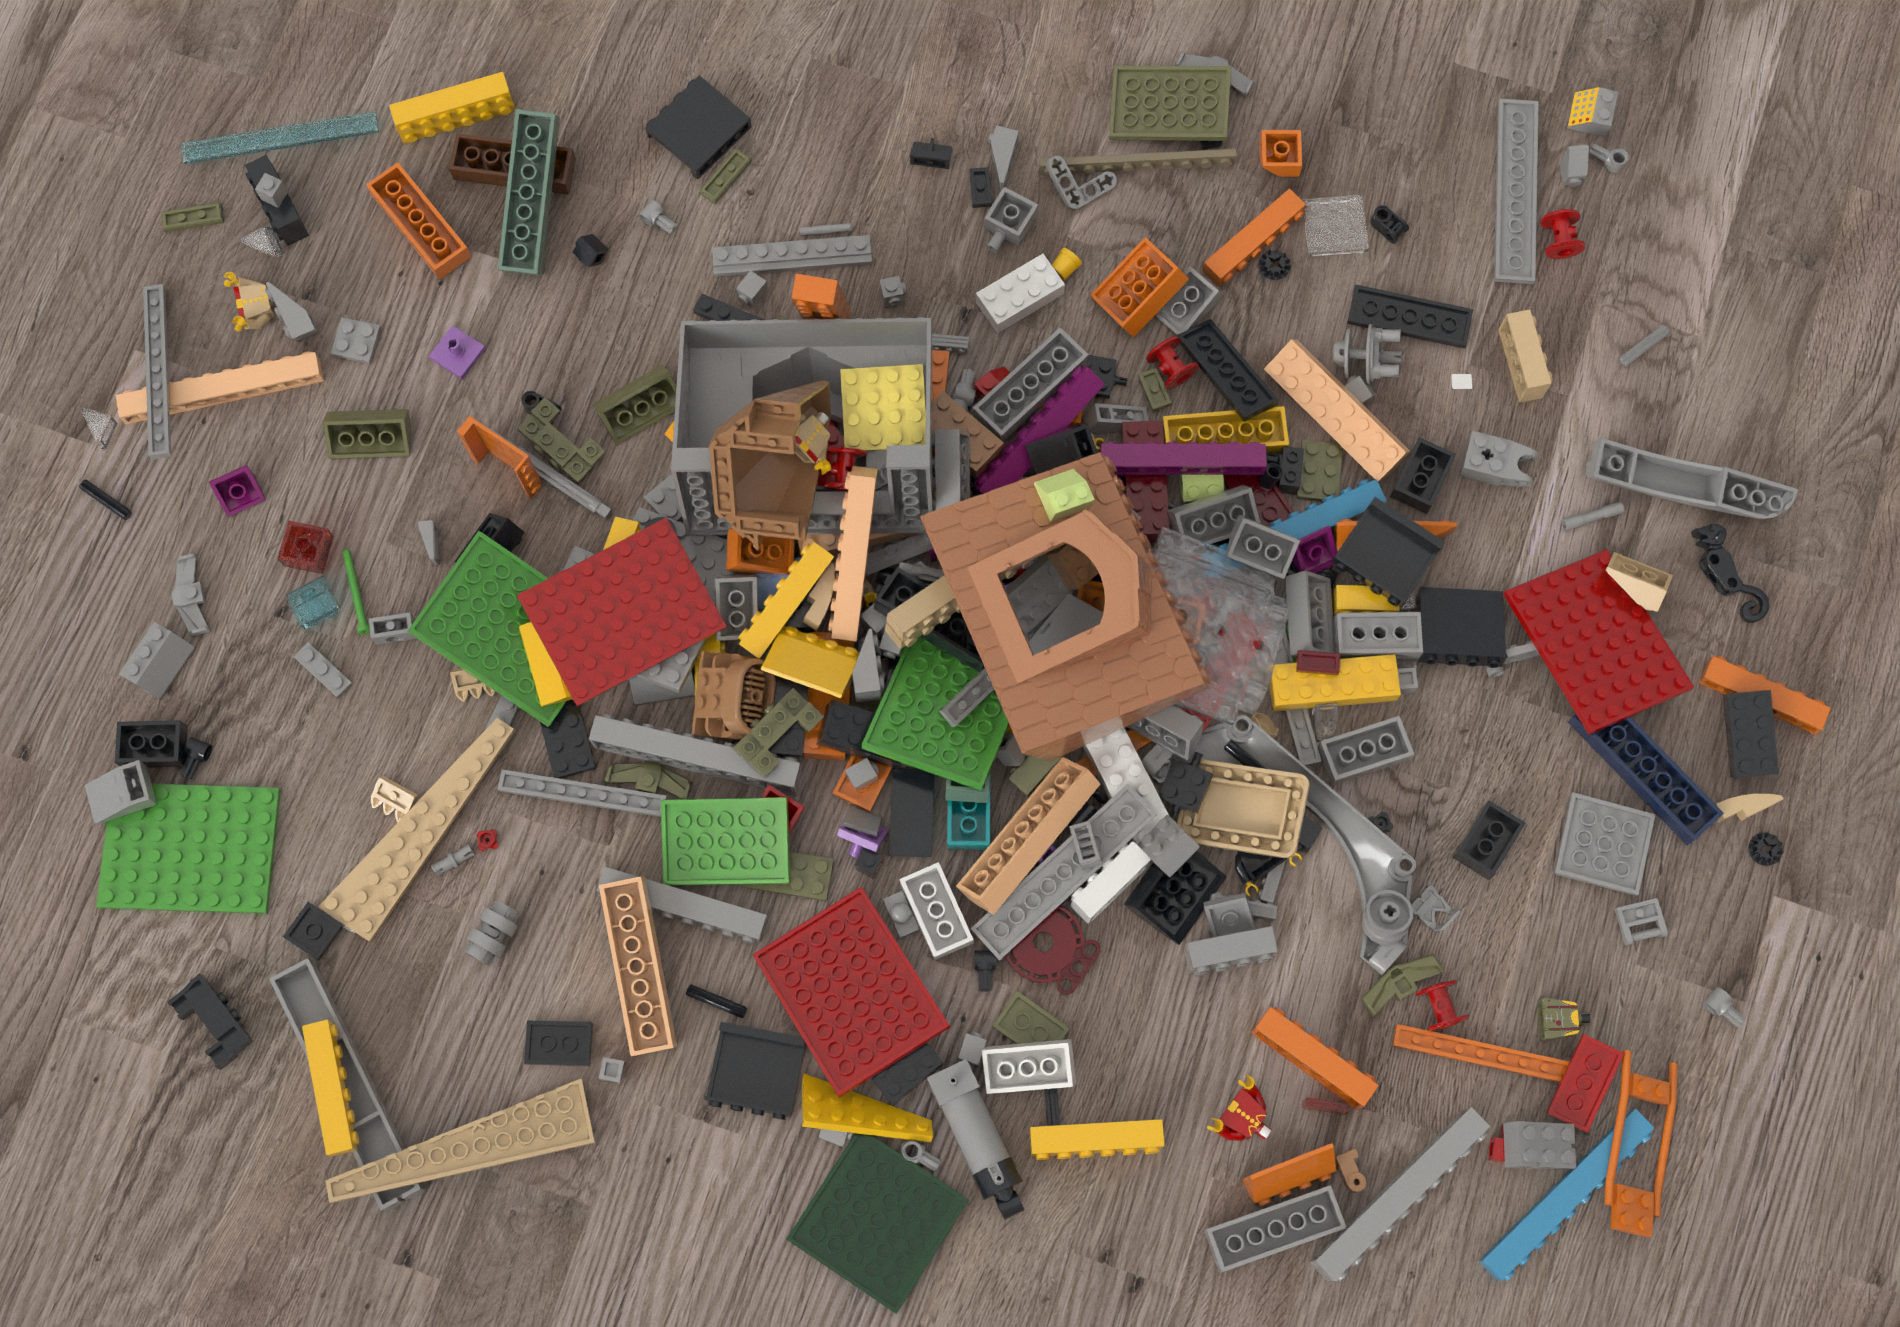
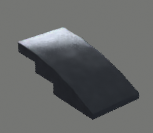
(911, 813)

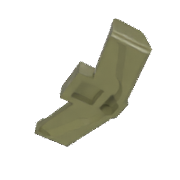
(648, 778)
(1400, 981)

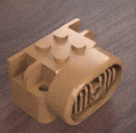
(730, 695)

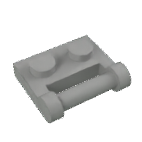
(1640, 914)

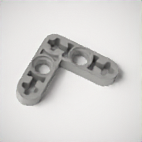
(1079, 191)

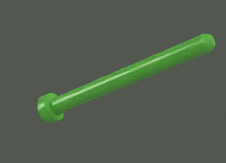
(363, 627)

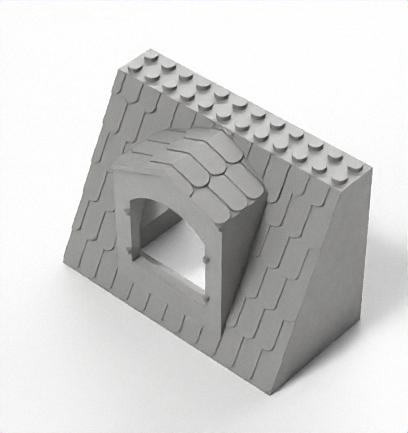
(738, 361)

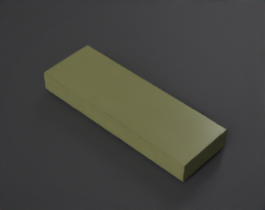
(725, 176)
(192, 217)

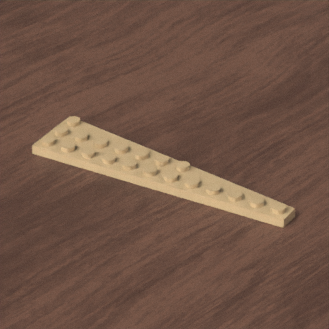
(384, 875)
(520, 1132)

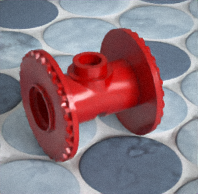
(1563, 233)
(1170, 363)
(844, 463)
(1442, 1005)

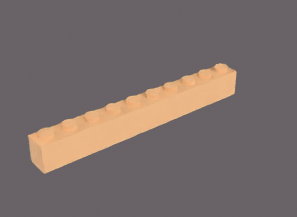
(227, 386)

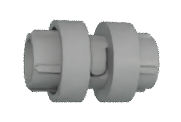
(497, 917)

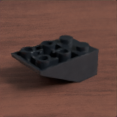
(1061, 448)

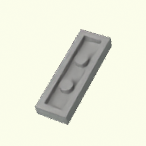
(323, 670)

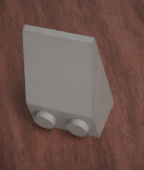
(1190, 302)

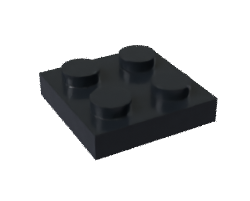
(313, 931)

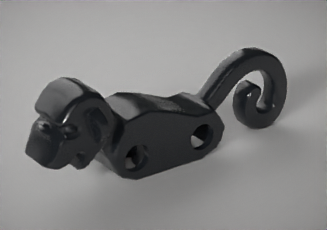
(1723, 571)

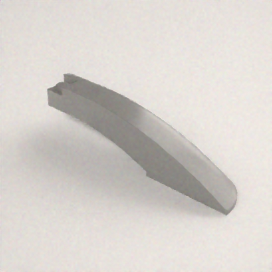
(1688, 482)

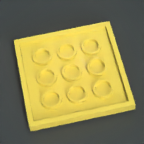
(883, 406)

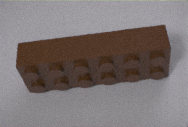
(488, 162)

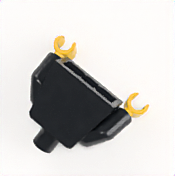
(1254, 866)

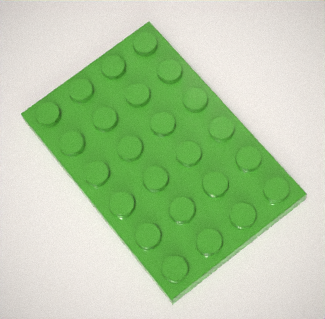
(725, 841)

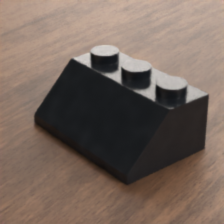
(500, 530)

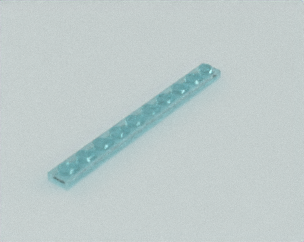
(279, 137)

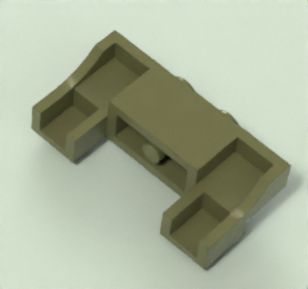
(554, 445)
(772, 726)

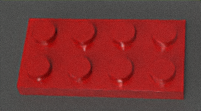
(1585, 1082)

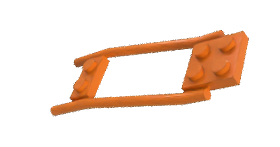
(1631, 1207)

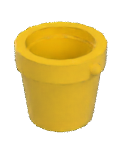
(1066, 263)

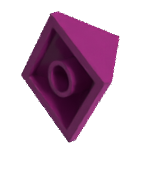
(237, 490)
(1315, 551)

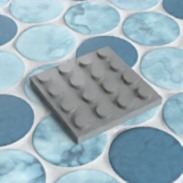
(1604, 844)

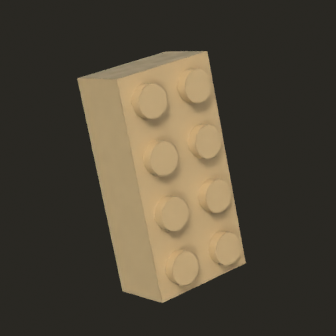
(1525, 355)

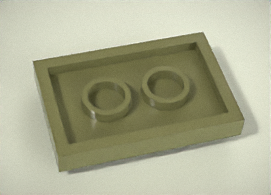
(1320, 470)
(1028, 1023)

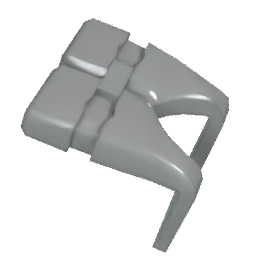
(1429, 903)

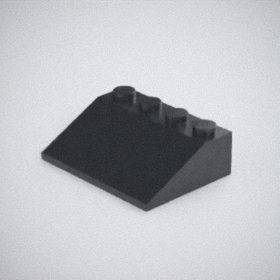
(1178, 900)

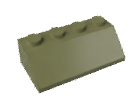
(638, 404)
(367, 433)

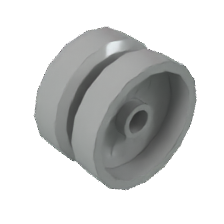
(1387, 917)

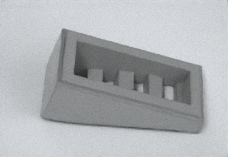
(429, 534)
(1091, 862)

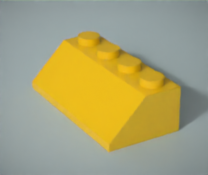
(544, 673)

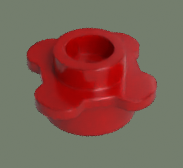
(483, 835)

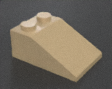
(1642, 582)

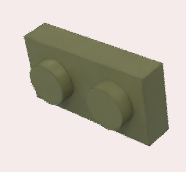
(1154, 389)

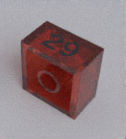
(305, 547)

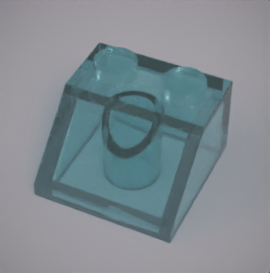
(313, 603)

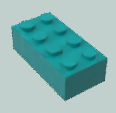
(968, 825)

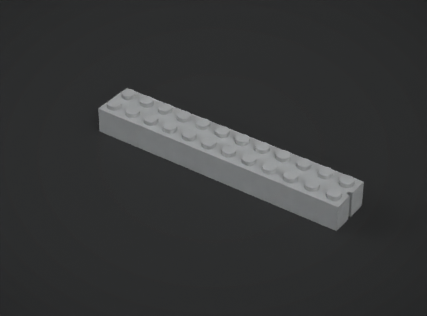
(309, 1001)

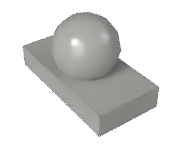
(901, 914)

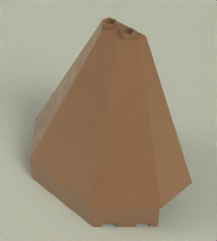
(755, 468)

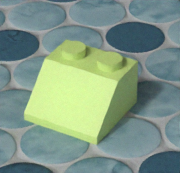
(1200, 486)
(1064, 494)

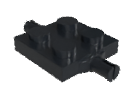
(1105, 370)
(1185, 786)

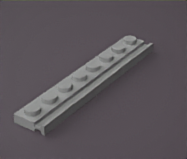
(792, 255)

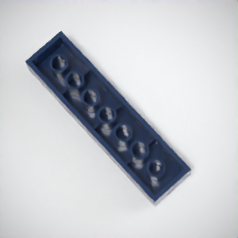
(1653, 777)

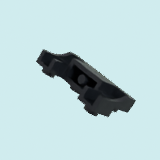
(216, 1015)

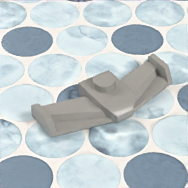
(1238, 80)
(189, 595)

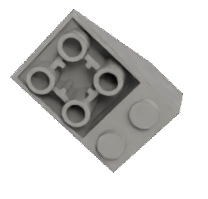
(297, 320)
(866, 681)
(120, 792)

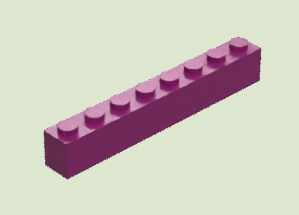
(1055, 416)
(1187, 458)

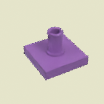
(457, 352)
(862, 839)

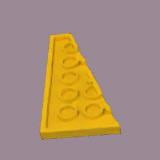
(858, 1113)

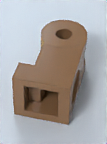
(1349, 1172)

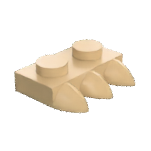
(464, 681)
(393, 796)

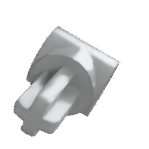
(1609, 156)
(654, 215)
(964, 389)
(1720, 1004)
(920, 1155)

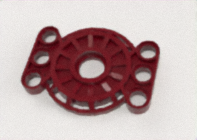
(1060, 957)

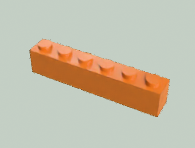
(1254, 238)
(1786, 704)

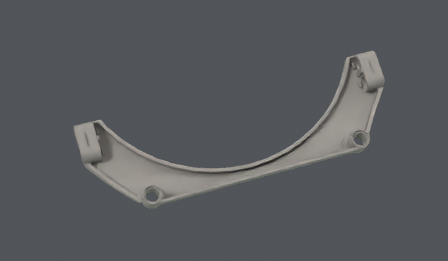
(1368, 850)

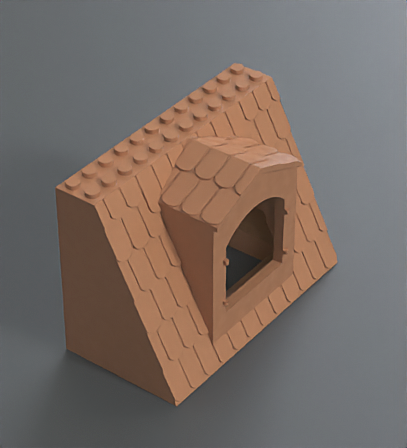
(1097, 679)

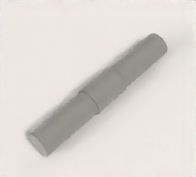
(824, 229)

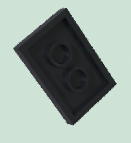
(558, 1043)

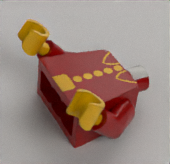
(1243, 1115)

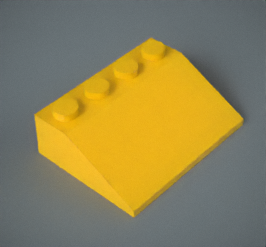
(811, 661)

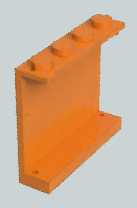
(481, 440)

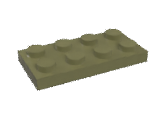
(808, 878)

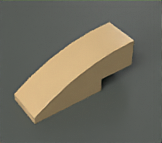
(820, 598)
(1747, 805)

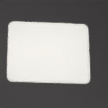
(1461, 381)

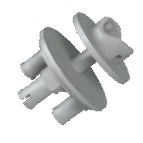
(1373, 353)

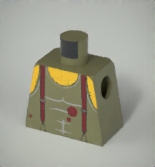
(1559, 1019)

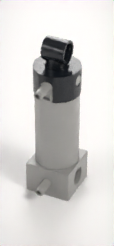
(977, 1136)

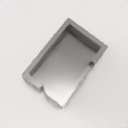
(1539, 1145)

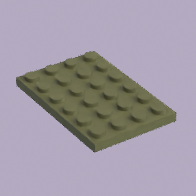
(1170, 103)

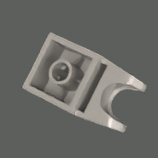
(1502, 460)

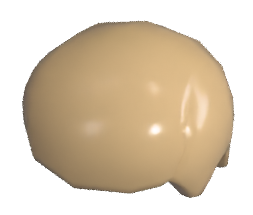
(1265, 723)

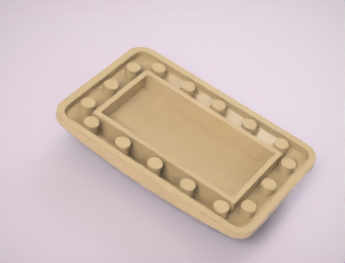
(1249, 810)

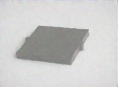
(862, 821)

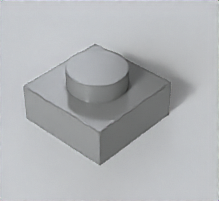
(611, 1070)

